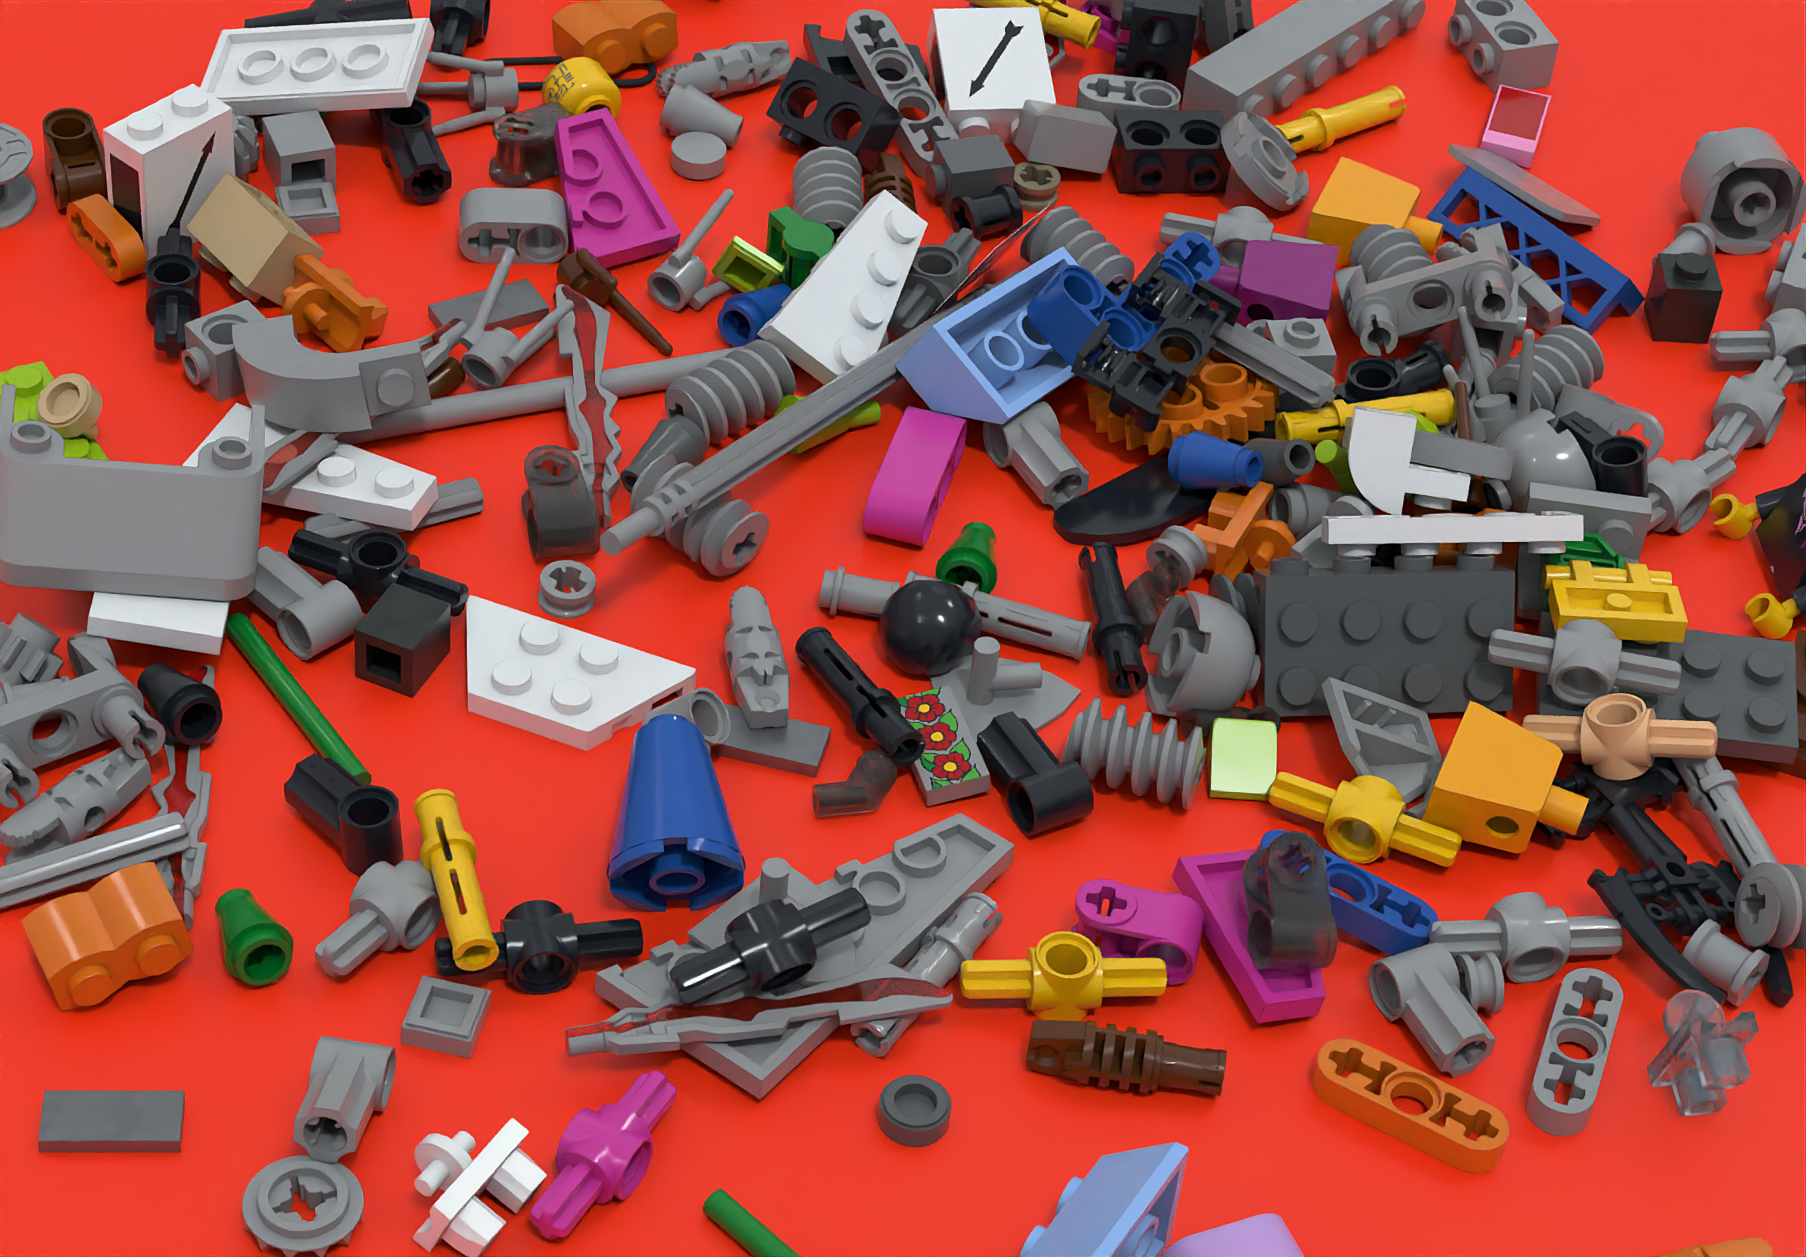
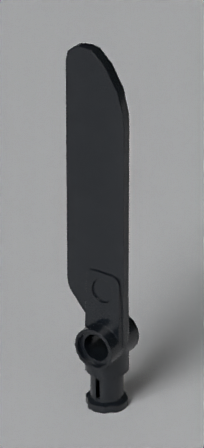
(1148, 499)

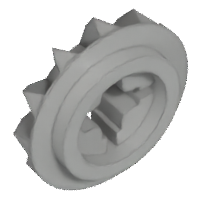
(323, 1187)

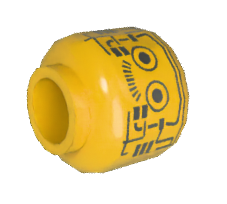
(582, 87)

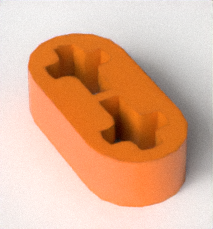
(107, 237)

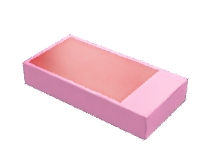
(1516, 124)

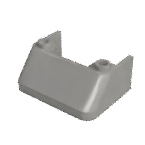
(129, 522)

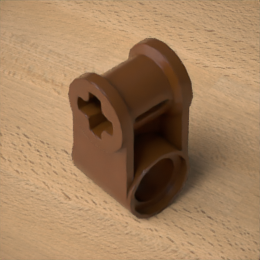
(73, 156)

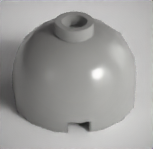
(1539, 458)
(1202, 658)

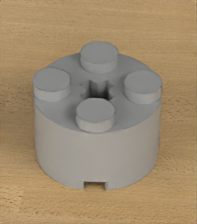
(1743, 189)

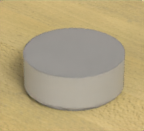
(698, 155)

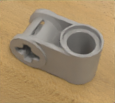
(1609, 415)

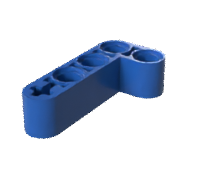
(1077, 302)

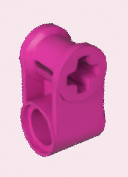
(1142, 925)

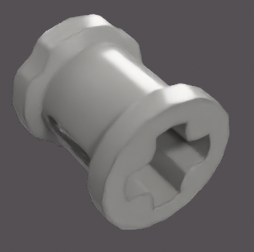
(1726, 962)

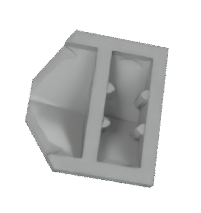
(1384, 737)

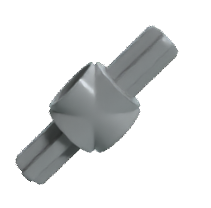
(1226, 233)
(1778, 335)
(1750, 408)
(1684, 488)
(1584, 662)
(386, 910)
(1529, 936)

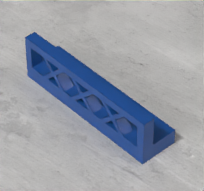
(1545, 241)

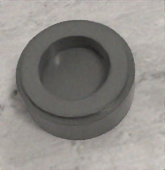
(914, 1111)

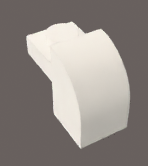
(1381, 466)

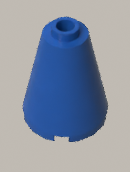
(673, 824)

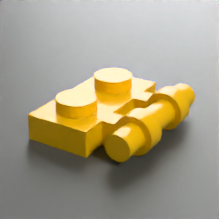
(1628, 600)

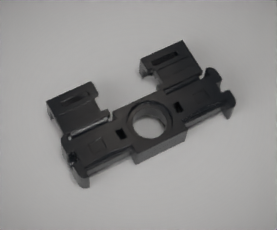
(1186, 324)

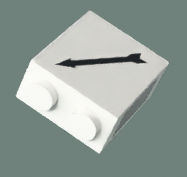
(988, 67)
(168, 162)

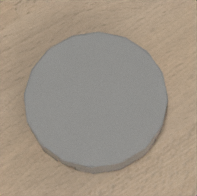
(1264, 161)

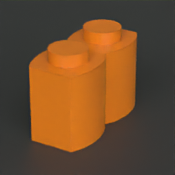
(615, 32)
(108, 936)

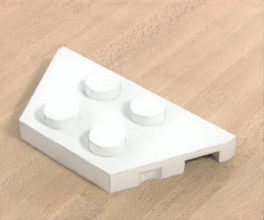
(560, 677)

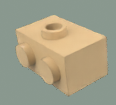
(250, 239)

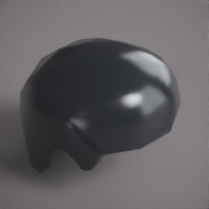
(929, 626)

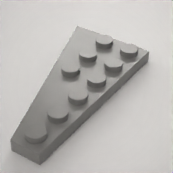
(906, 897)

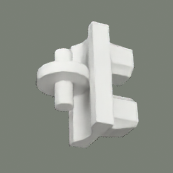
(459, 1213)

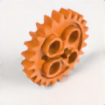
(1220, 402)

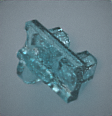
(1702, 1052)

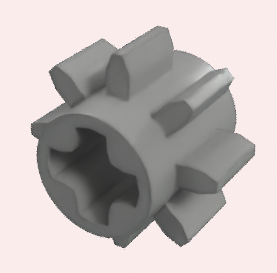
(28, 651)

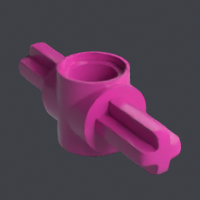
(603, 1154)

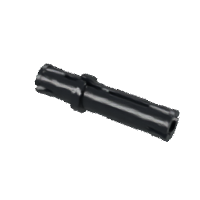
(1115, 630)
(871, 709)

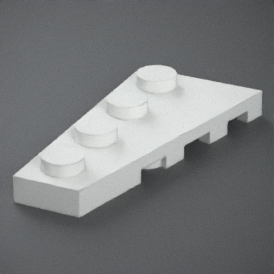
(851, 292)
(344, 481)
(1479, 533)

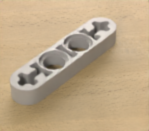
(908, 92)

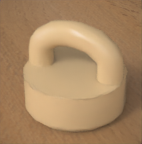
(70, 406)

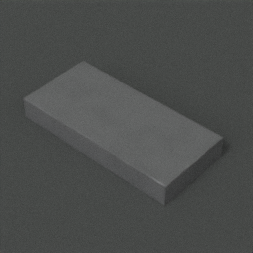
(515, 307)
(790, 748)
(112, 1121)

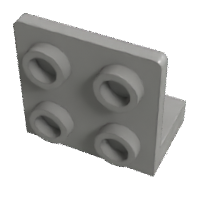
(1616, 517)

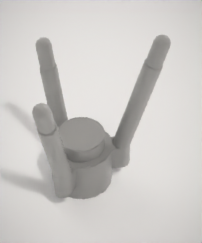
(491, 89)
(683, 274)
(499, 352)
(1492, 411)

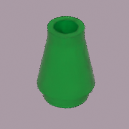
(970, 558)
(252, 939)

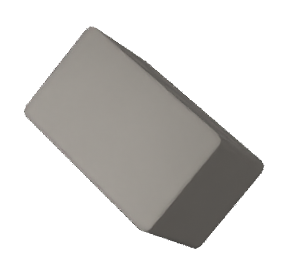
(1065, 136)

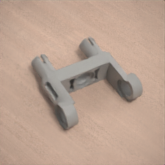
(1387, 309)
(93, 710)

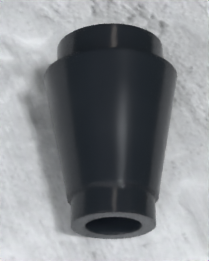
(181, 704)

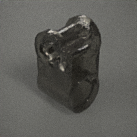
(526, 145)
(558, 505)
(1289, 909)

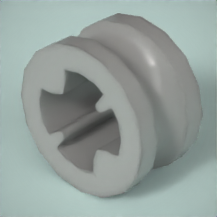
(1181, 549)
(562, 575)
(1482, 981)

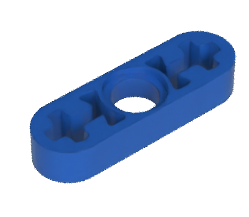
(1382, 912)

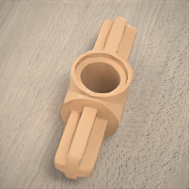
(1624, 736)

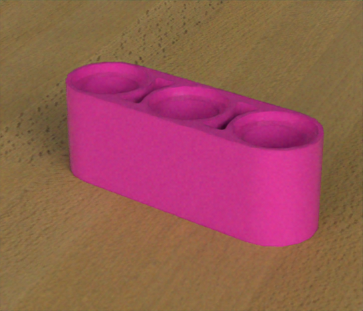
(915, 476)

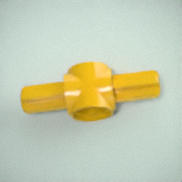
(1365, 819)
(1063, 977)

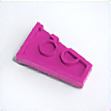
(608, 194)
(1218, 889)

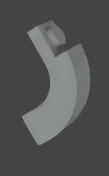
(322, 388)

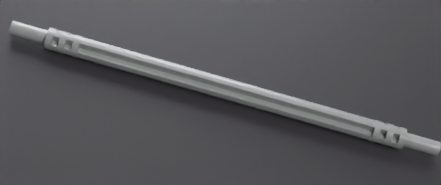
(771, 439)

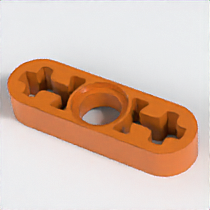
(1462, 1111)

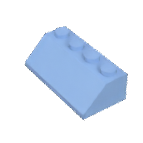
(987, 354)
(1118, 1209)

